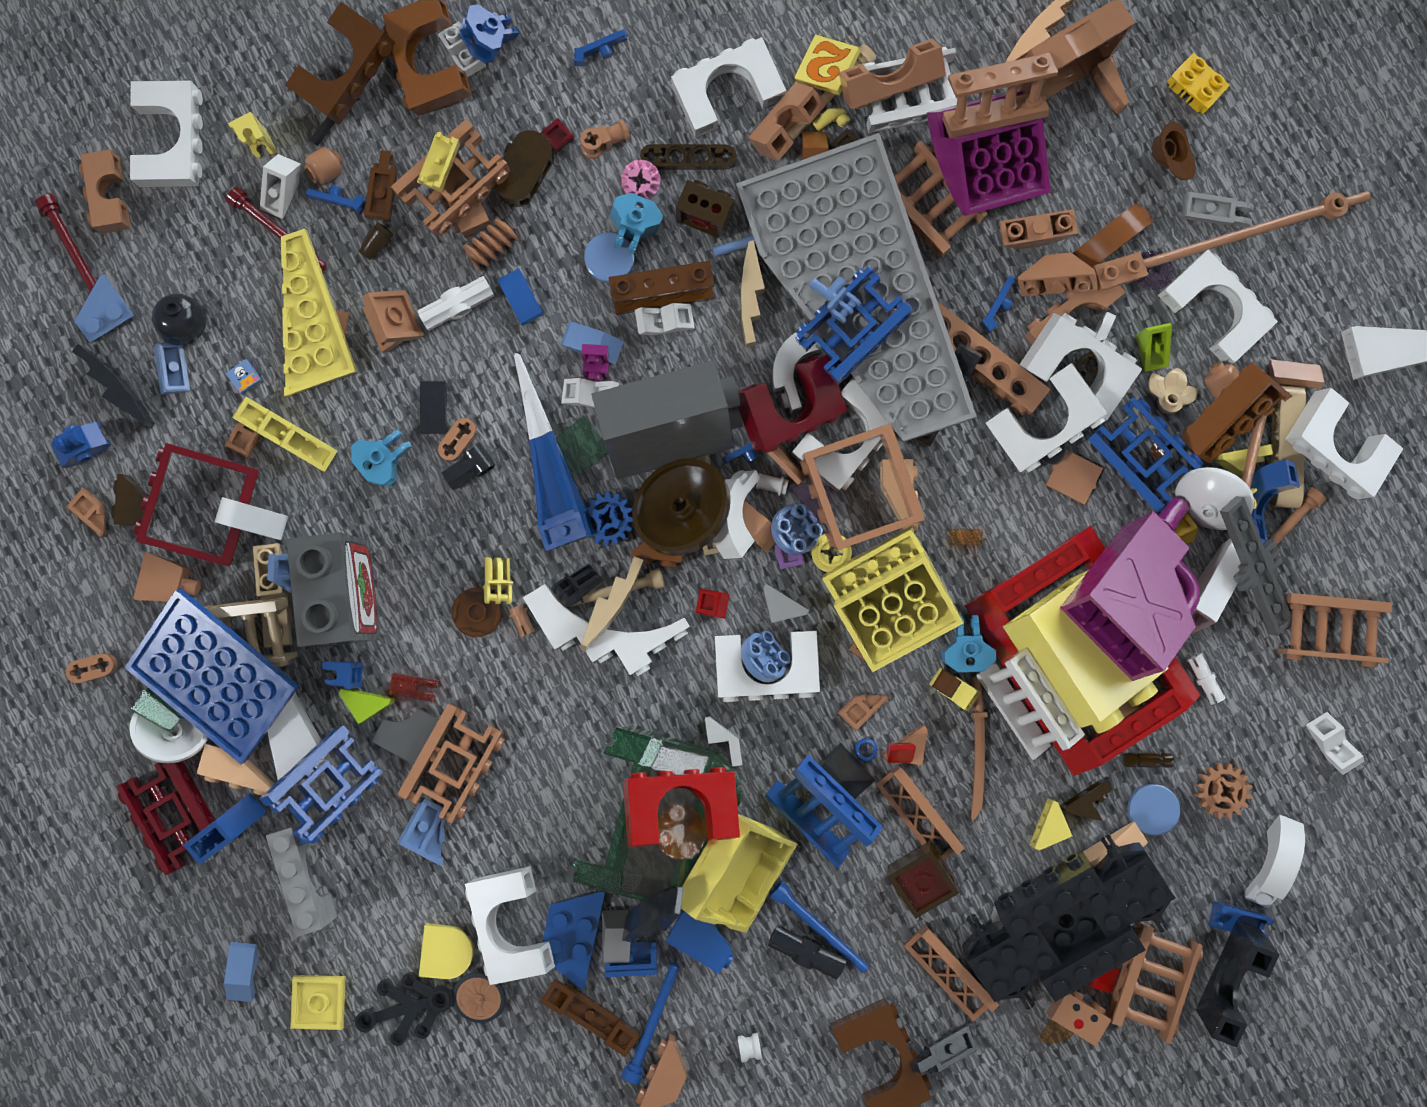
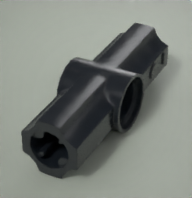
(807, 952)

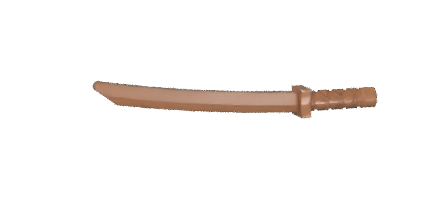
(979, 750)

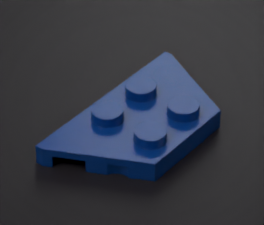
(572, 934)

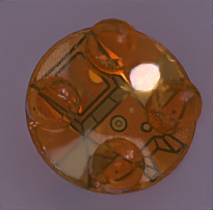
(681, 832)

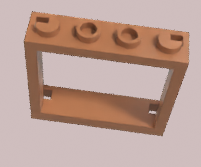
(901, 475)

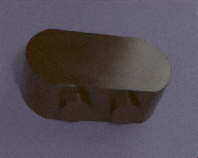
(529, 162)

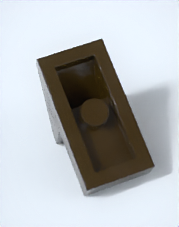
(1082, 802)

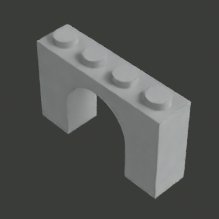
(306, 908)

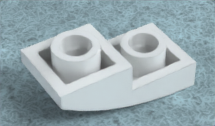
(458, 50)

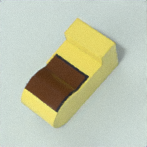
(955, 689)

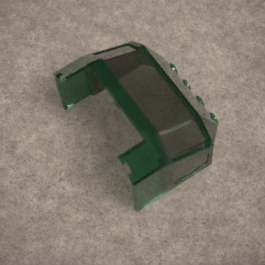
(646, 869)

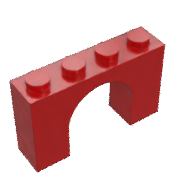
(713, 789)

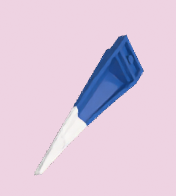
(557, 498)

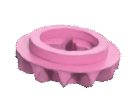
(649, 172)

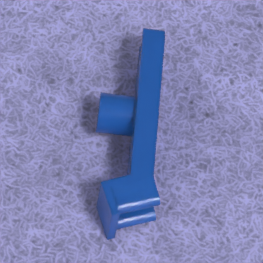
(602, 45)
(333, 197)
(1000, 301)
(746, 450)

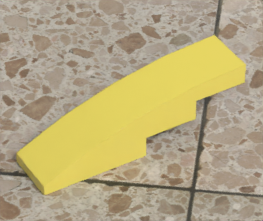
(284, 434)

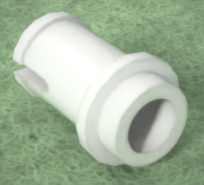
(772, 484)

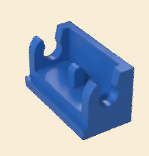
(347, 672)
(1224, 917)
(641, 961)

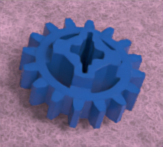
(612, 509)

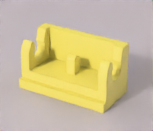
(252, 133)
(438, 162)

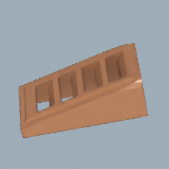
(1110, 85)

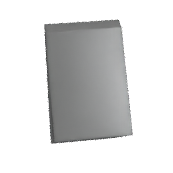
(780, 606)
(612, 932)

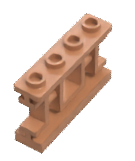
(466, 195)
(433, 753)

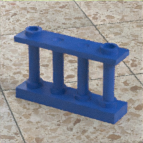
(835, 799)

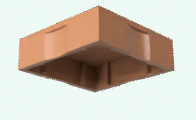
(1082, 46)

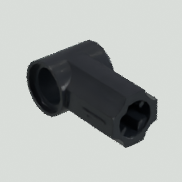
(472, 465)

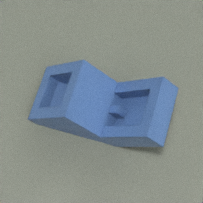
(578, 334)
(240, 970)

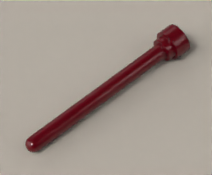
(238, 199)
(48, 206)

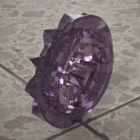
(1155, 281)

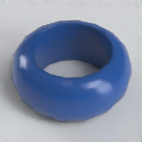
(859, 743)

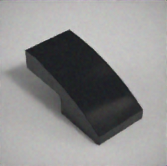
(433, 407)

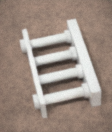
(904, 114)
(1042, 696)

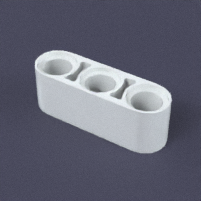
(251, 518)

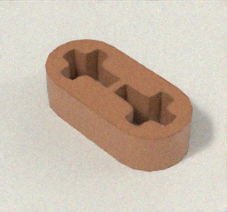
(453, 435)
(92, 673)

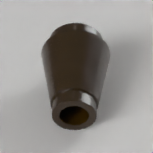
(375, 240)

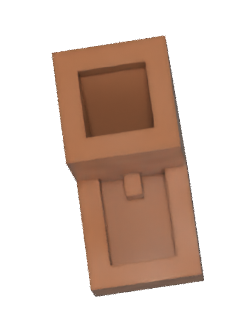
(758, 527)

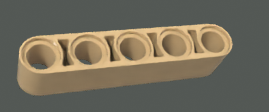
(1282, 422)

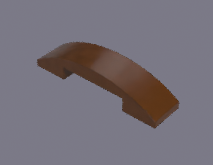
(590, 1015)

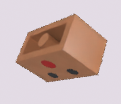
(1080, 1017)

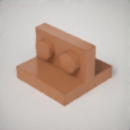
(391, 318)

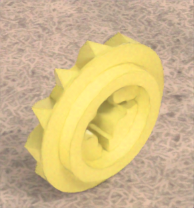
(821, 560)

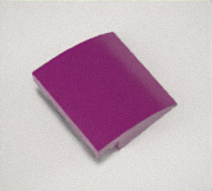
(993, 164)

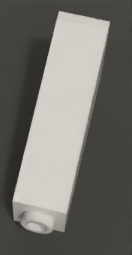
(1383, 349)
(1216, 586)
(292, 737)

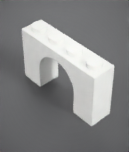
(749, 60)
(181, 163)
(1250, 317)
(1062, 336)
(1083, 412)
(1314, 438)
(837, 468)
(800, 678)
(501, 959)

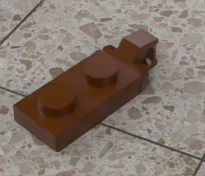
(379, 193)

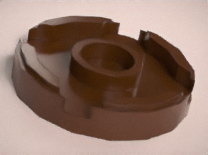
(473, 615)

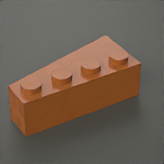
(1233, 412)

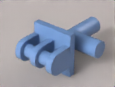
(840, 303)

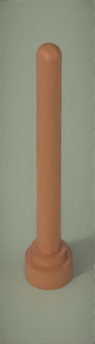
(1253, 450)
(1312, 499)

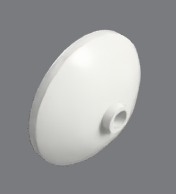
(1208, 492)
(158, 746)

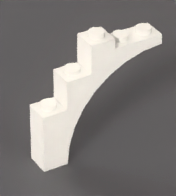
(563, 626)

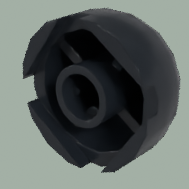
(178, 319)

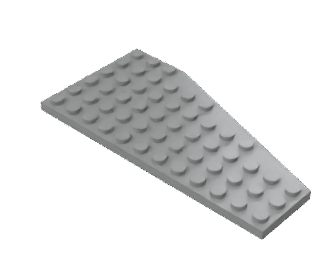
(829, 222)

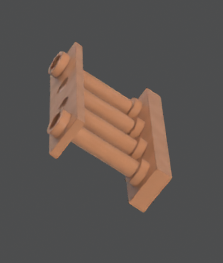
(1000, 112)
(923, 223)
(1347, 608)
(1128, 985)

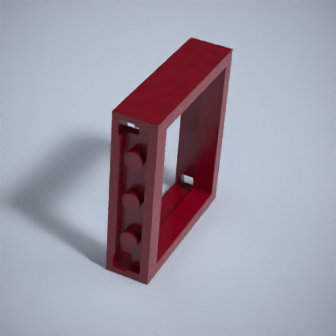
(156, 481)

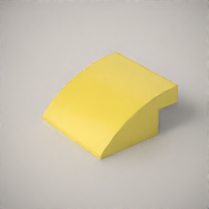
(891, 599)

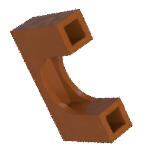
(408, 28)

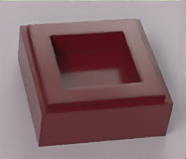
(557, 135)

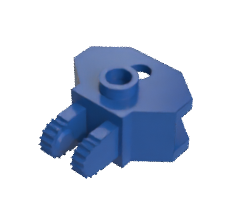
(487, 31)
(79, 444)

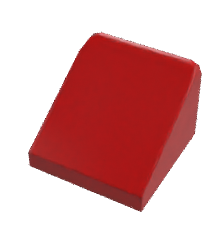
(712, 603)
(900, 752)
(1106, 982)

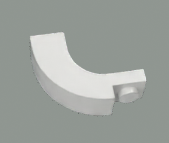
(783, 368)
(734, 537)
(1281, 864)

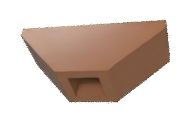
(1038, 229)
(1057, 275)
(664, 1077)

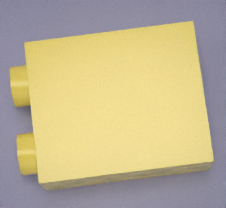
(1074, 664)

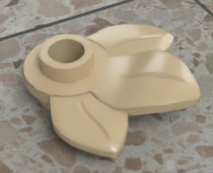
(1173, 387)

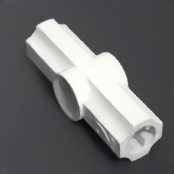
(455, 303)

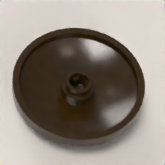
(681, 507)

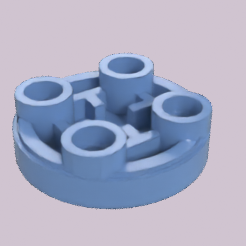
(605, 260)
(795, 529)
(764, 656)
(1153, 809)

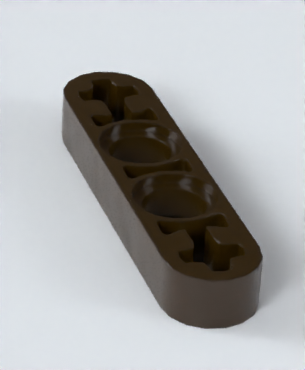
(688, 152)

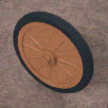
(478, 999)

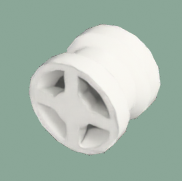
(749, 1047)

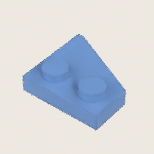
(425, 831)

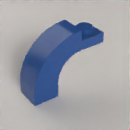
(1269, 482)

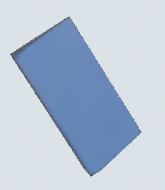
(171, 368)

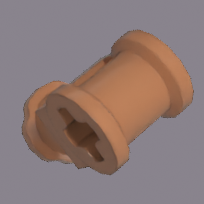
(603, 138)

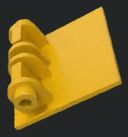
(1199, 82)

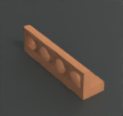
(922, 804)
(959, 969)

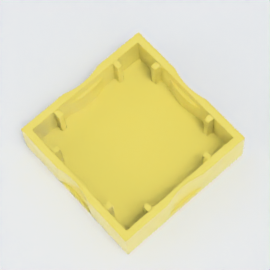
(736, 875)

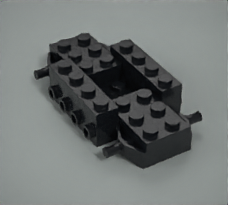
(1067, 956)

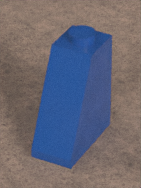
(224, 829)
(701, 942)

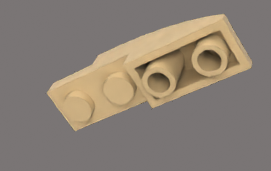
(268, 590)

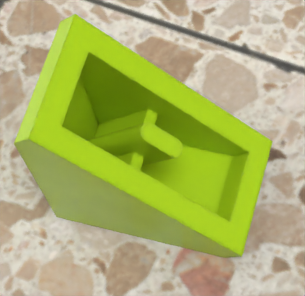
(1155, 346)
(364, 704)

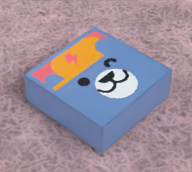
(244, 376)

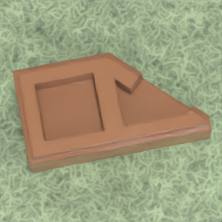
(242, 440)
(89, 510)
(861, 708)

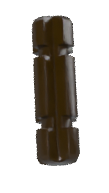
(1148, 760)

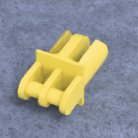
(497, 577)

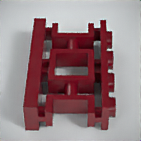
(188, 801)

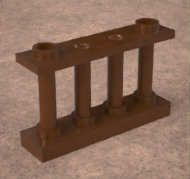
(662, 287)

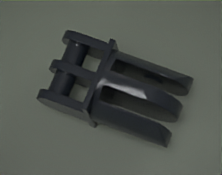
(574, 587)

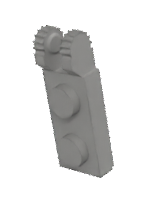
(1215, 209)

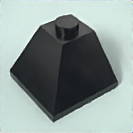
(846, 771)

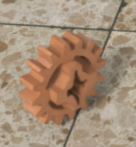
(1234, 792)

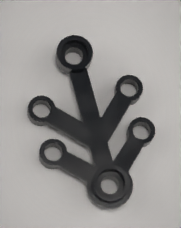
(408, 1007)

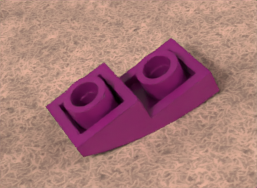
(595, 362)

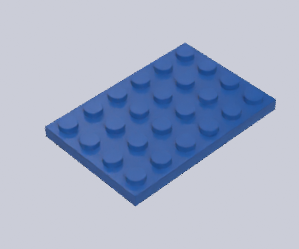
(211, 676)

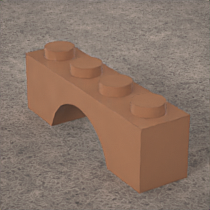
(922, 65)
(1090, 299)

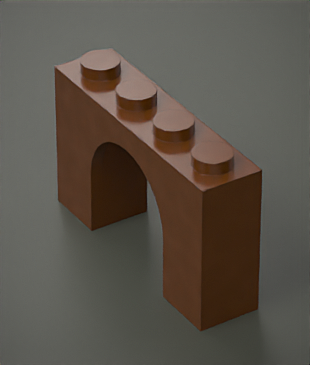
(369, 50)
(879, 1023)

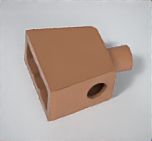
(162, 577)

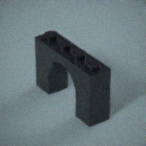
(1218, 1007)

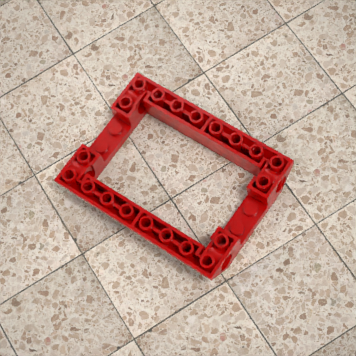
(1100, 747)

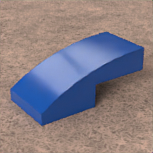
(520, 297)

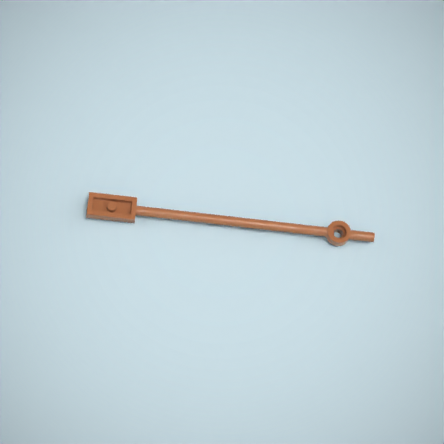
(1134, 267)

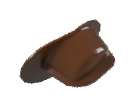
(1173, 151)

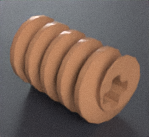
(490, 243)

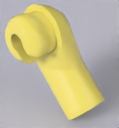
(831, 115)

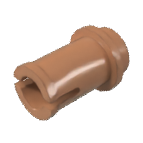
(521, 620)

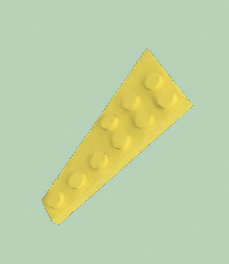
(311, 329)

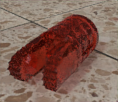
(408, 687)

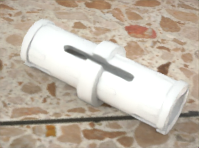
(1206, 678)

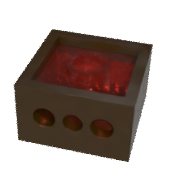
(704, 208)
(922, 879)

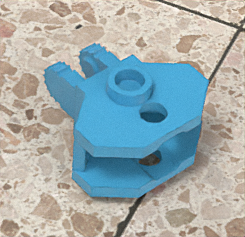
(633, 220)
(383, 460)
(969, 646)

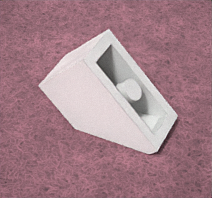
(278, 185)

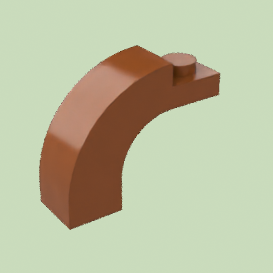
(1114, 235)

